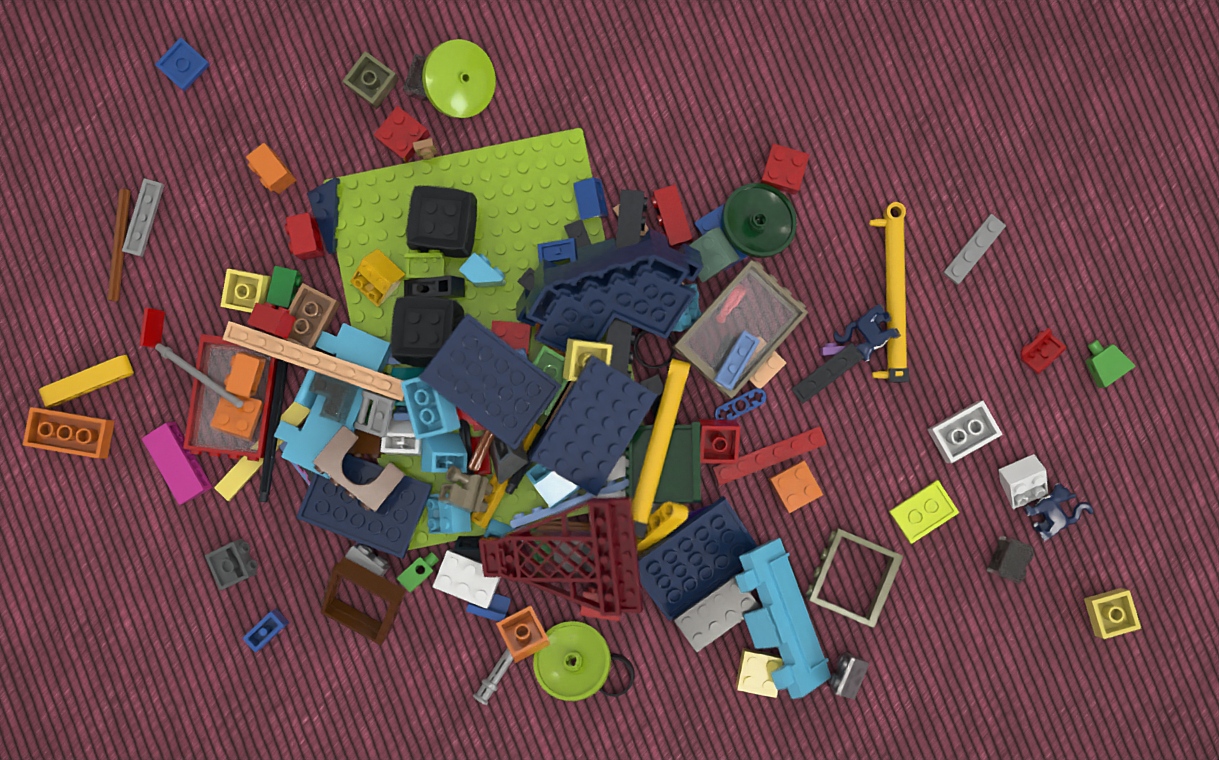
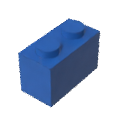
(265, 630)

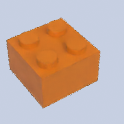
(270, 168)
(245, 374)
(237, 421)
(795, 486)
(523, 634)

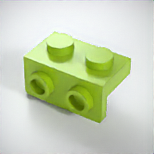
(424, 264)

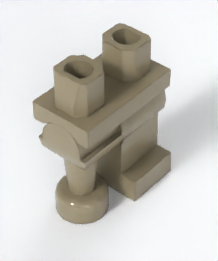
(470, 495)

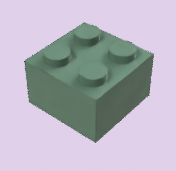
(715, 253)

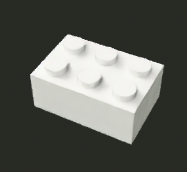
(964, 432)
(465, 579)

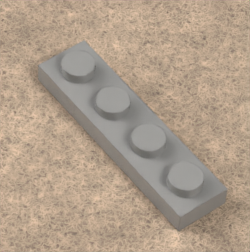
(143, 217)
(974, 249)

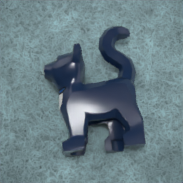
(870, 329)
(1052, 512)

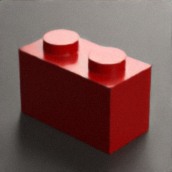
(271, 320)

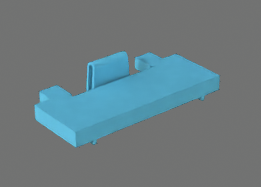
(307, 443)
(783, 619)

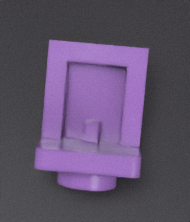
(830, 349)

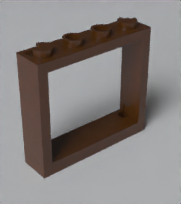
(353, 618)

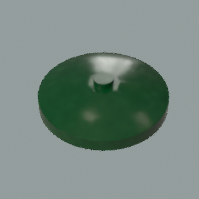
(759, 220)

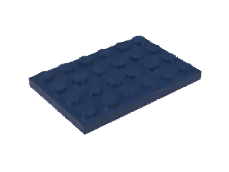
(490, 381)
(593, 426)
(385, 529)
(695, 558)

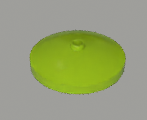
(444, 81)
(554, 663)

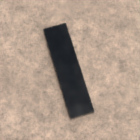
(827, 372)

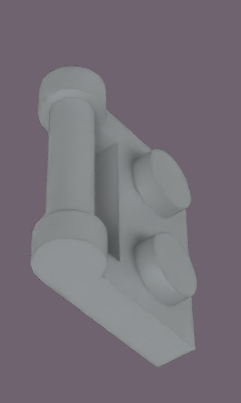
(379, 415)

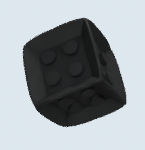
(442, 221)
(422, 327)

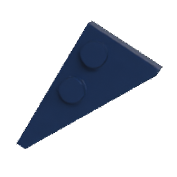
(325, 208)

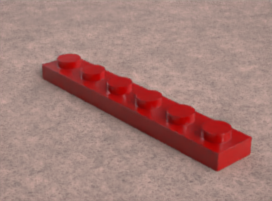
(770, 455)

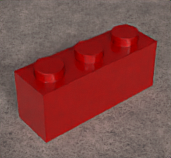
(671, 216)

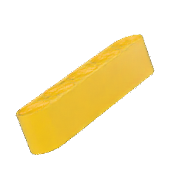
(86, 381)
(662, 523)

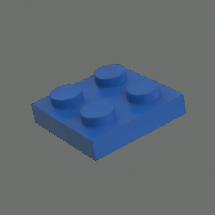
(182, 64)

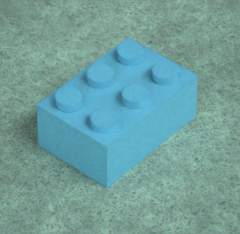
(428, 410)

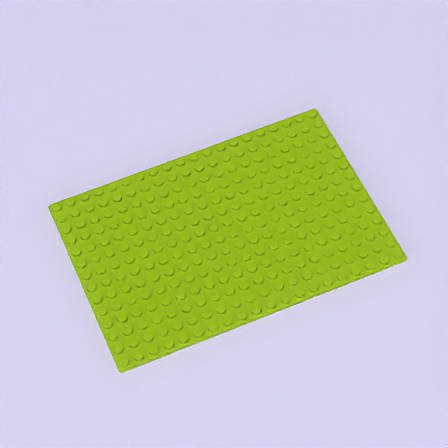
(521, 202)

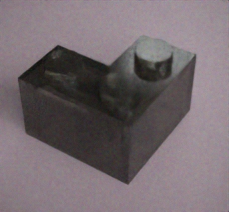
(338, 397)

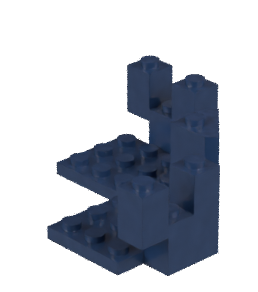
(606, 282)

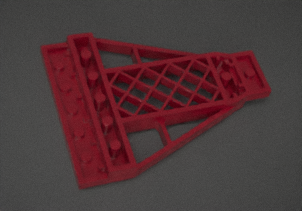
(613, 550)

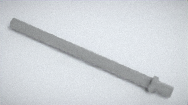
(167, 352)

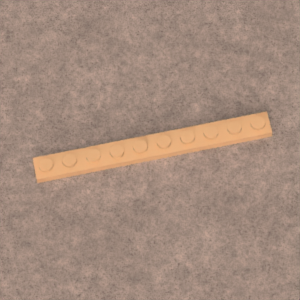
(314, 360)

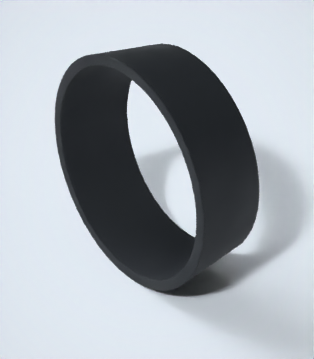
(640, 335)
(622, 658)

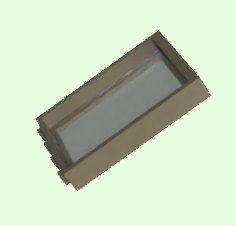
(747, 303)

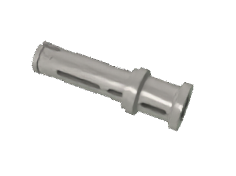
(490, 684)

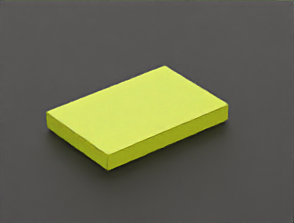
(924, 511)

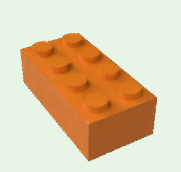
(68, 432)

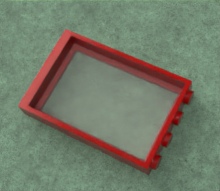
(214, 362)

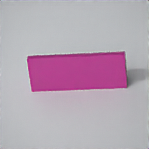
(176, 465)

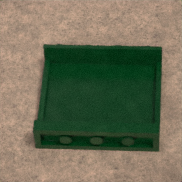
(681, 469)

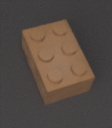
(313, 315)

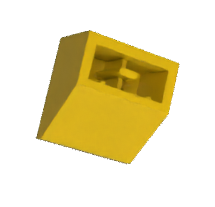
(377, 277)

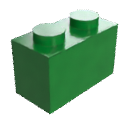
(283, 286)

